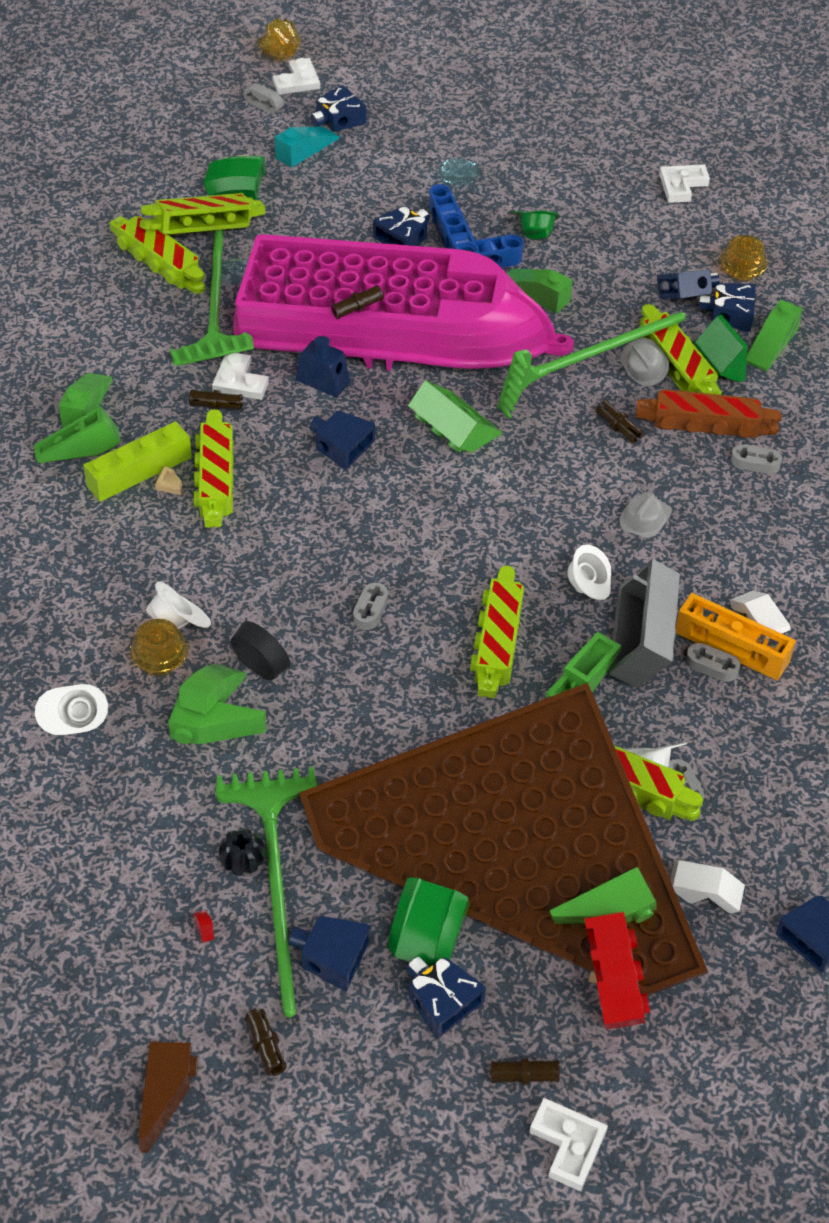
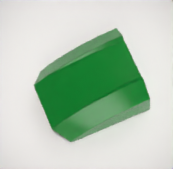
(235, 176)
(427, 922)

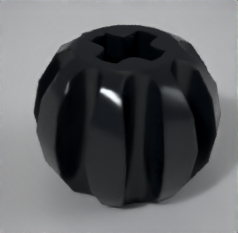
(242, 852)

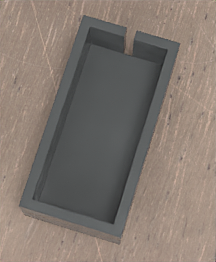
(645, 623)

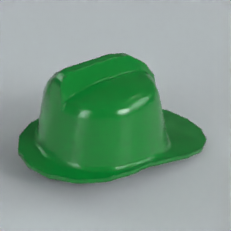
(536, 223)

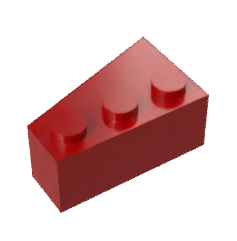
(616, 971)

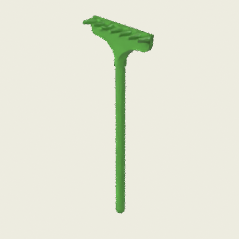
(215, 342)
(522, 373)
(267, 799)

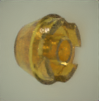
(280, 40)
(744, 258)
(159, 647)

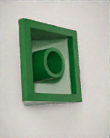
(724, 349)

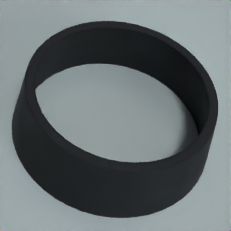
(260, 650)

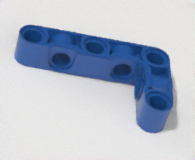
(455, 233)

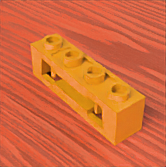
(734, 636)

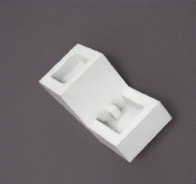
(761, 609)
(700, 881)

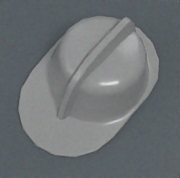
(645, 362)
(645, 515)

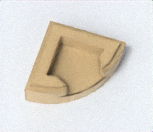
(169, 481)

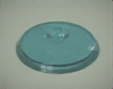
(459, 171)
(233, 271)

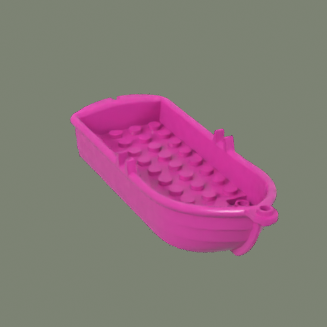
(435, 309)

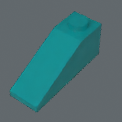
(301, 142)

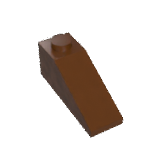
(166, 1084)

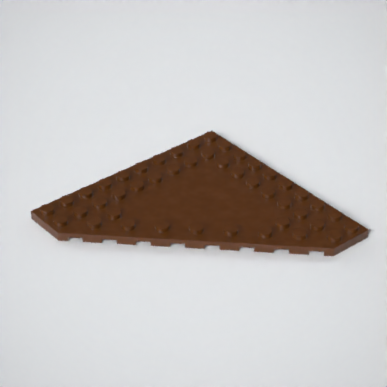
(518, 825)

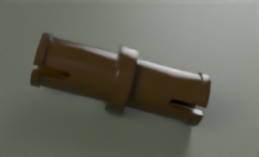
(357, 302)
(216, 400)
(619, 421)
(265, 1042)
(525, 1071)

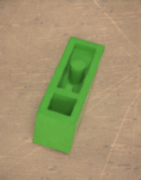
(544, 287)
(775, 335)
(83, 397)
(82, 438)
(220, 723)
(622, 894)

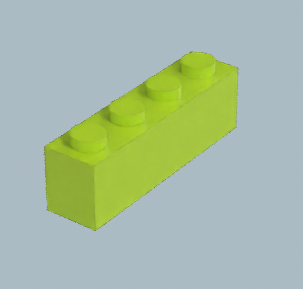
(137, 461)

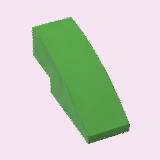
(587, 665)
(209, 686)

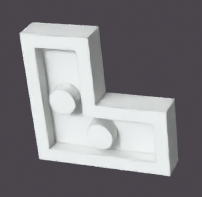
(302, 77)
(679, 179)
(234, 379)
(577, 1137)

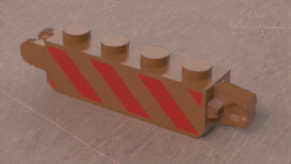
(709, 413)

